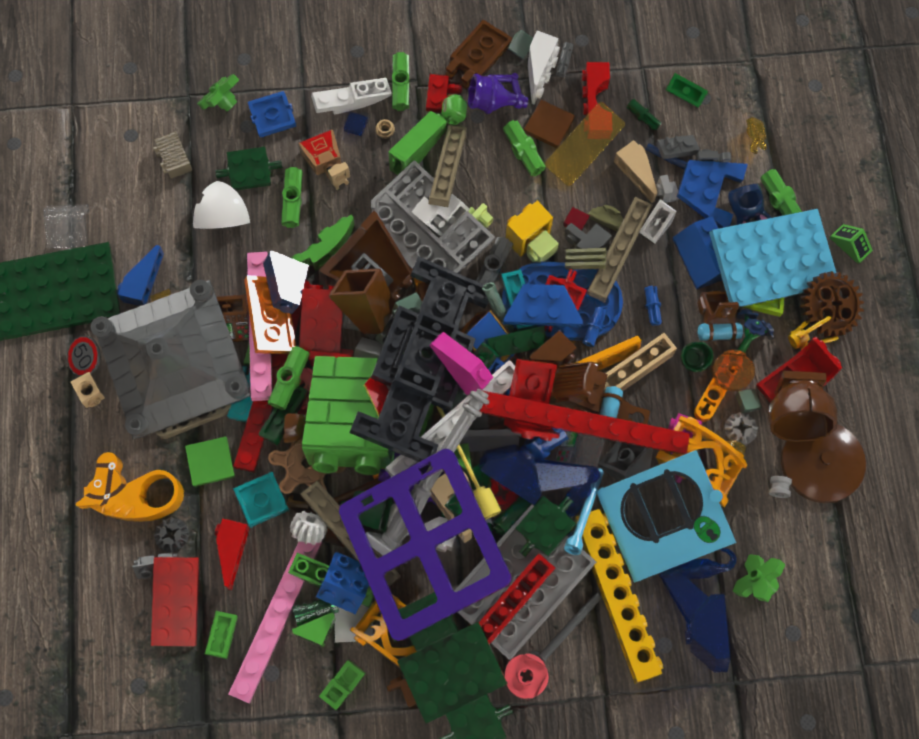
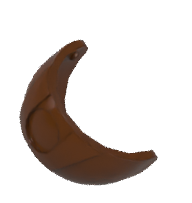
(294, 427)

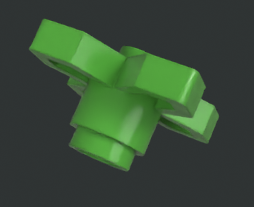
(220, 94)
(760, 578)

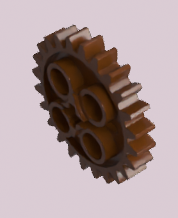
(848, 303)

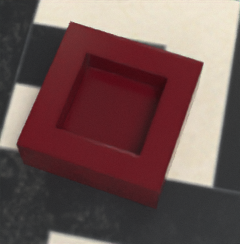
(577, 218)

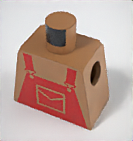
(321, 152)

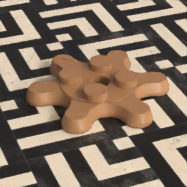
(295, 472)

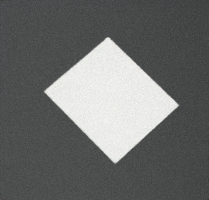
(345, 621)

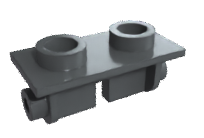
(144, 565)

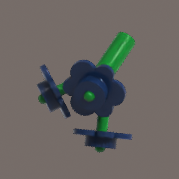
(755, 327)

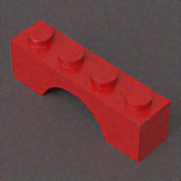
(596, 80)

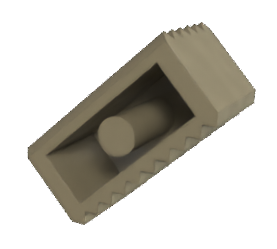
(173, 155)

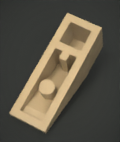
(636, 166)

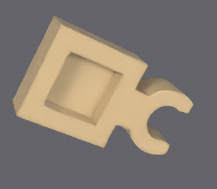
(338, 174)

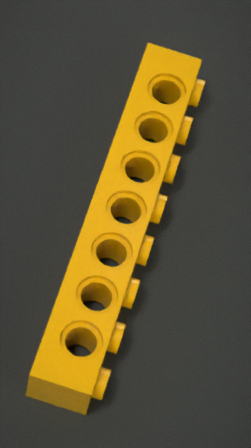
(639, 670)

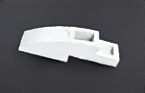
(353, 97)

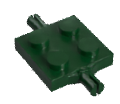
(248, 168)
(546, 526)

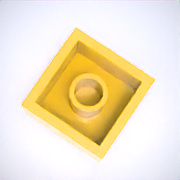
(528, 226)

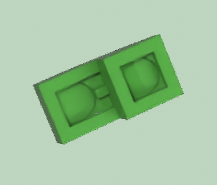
(342, 684)

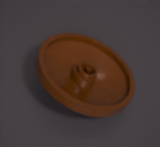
(826, 467)

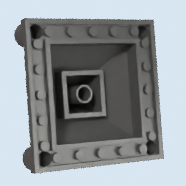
(171, 359)

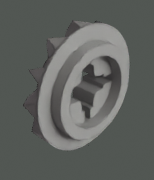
(735, 434)

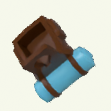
(718, 317)
(616, 407)

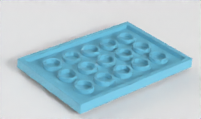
(771, 257)

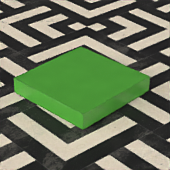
(210, 461)

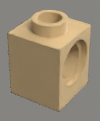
(84, 383)

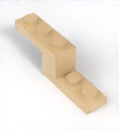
(441, 494)

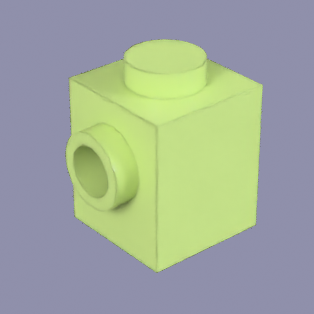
(542, 247)

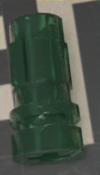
(312, 611)

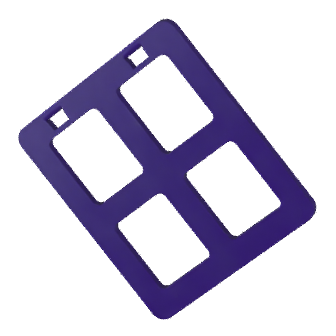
(423, 545)

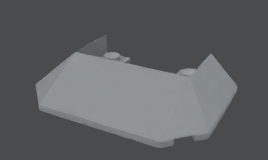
(413, 238)

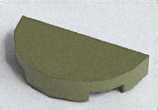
(607, 216)

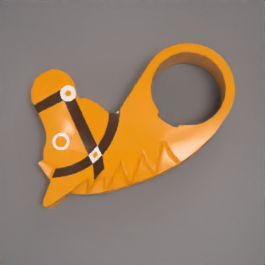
(126, 501)

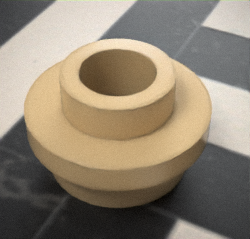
(382, 125)

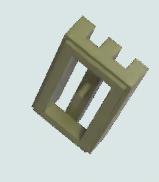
(585, 256)

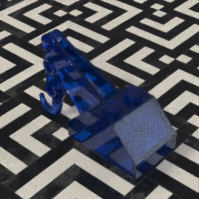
(529, 476)
(704, 615)

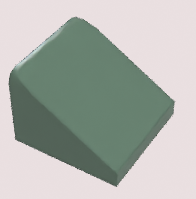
(520, 44)
(748, 400)

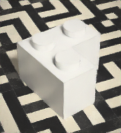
(440, 217)

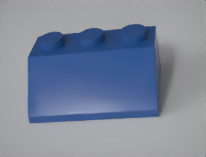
(698, 252)

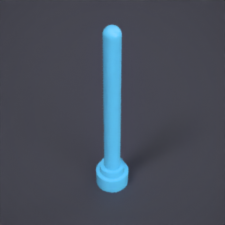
(574, 543)

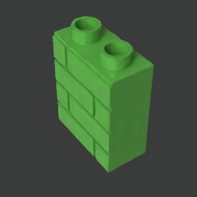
(333, 402)

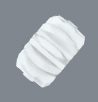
(308, 528)

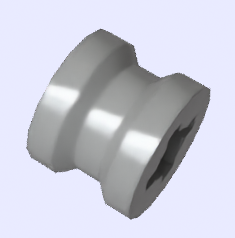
(780, 486)

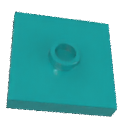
(261, 499)

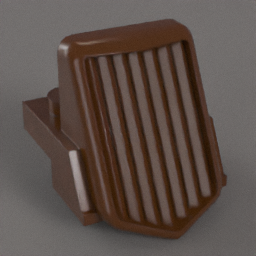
(579, 386)

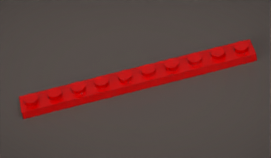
(586, 423)
(251, 442)

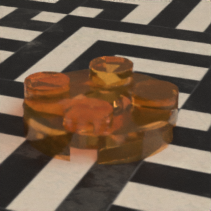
(725, 379)

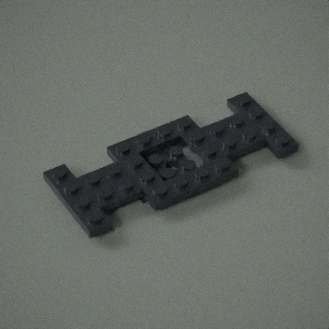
(419, 379)

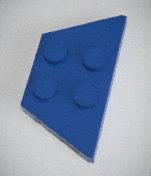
(543, 307)

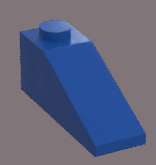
(141, 278)

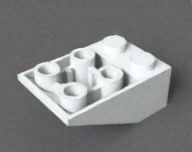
(541, 59)

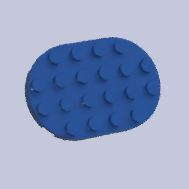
(538, 274)

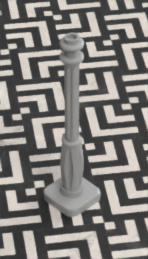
(421, 492)

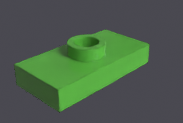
(221, 635)

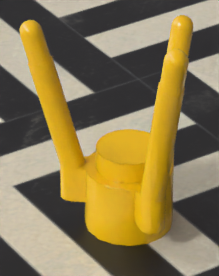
(798, 337)

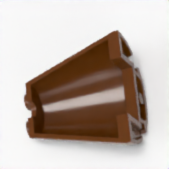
(378, 245)

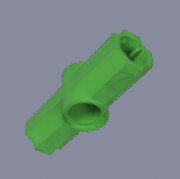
(400, 91)
(524, 148)
(781, 196)
(291, 207)
(284, 389)

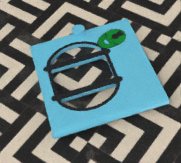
(662, 552)

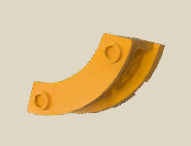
(722, 481)
(380, 632)

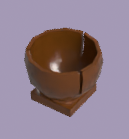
(802, 408)

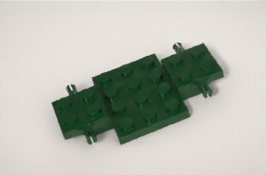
(454, 676)

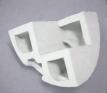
(220, 208)

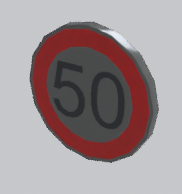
(83, 355)

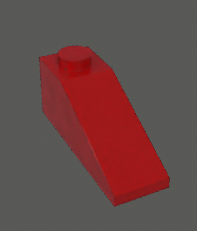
(230, 543)

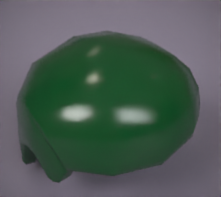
(696, 356)

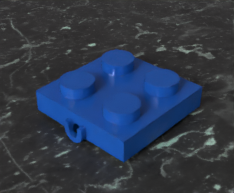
(272, 114)

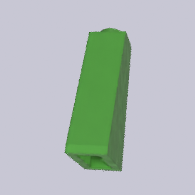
(417, 142)

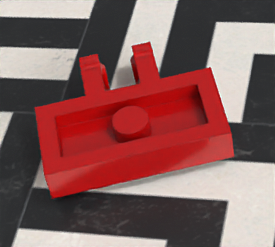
(438, 90)

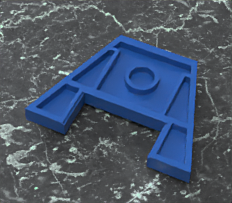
(702, 186)

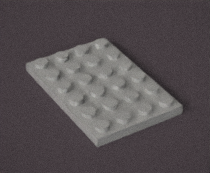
(568, 573)

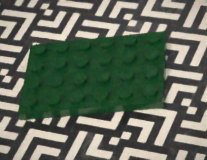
(57, 290)

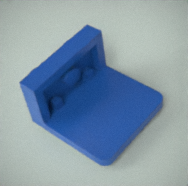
(344, 583)

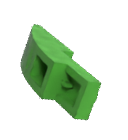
(330, 241)
(315, 572)

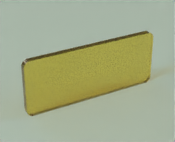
(584, 144)

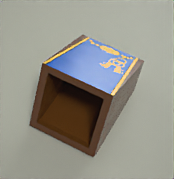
(484, 326)

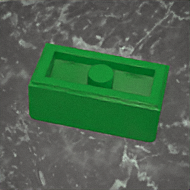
(687, 90)

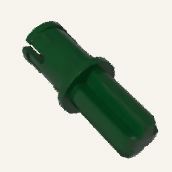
(643, 114)

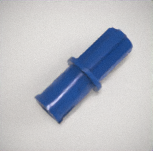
(653, 305)
(594, 327)

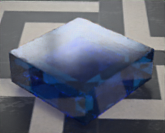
(355, 124)

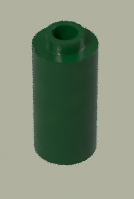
(510, 516)

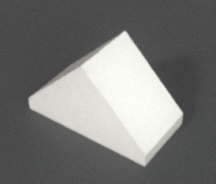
(658, 221)

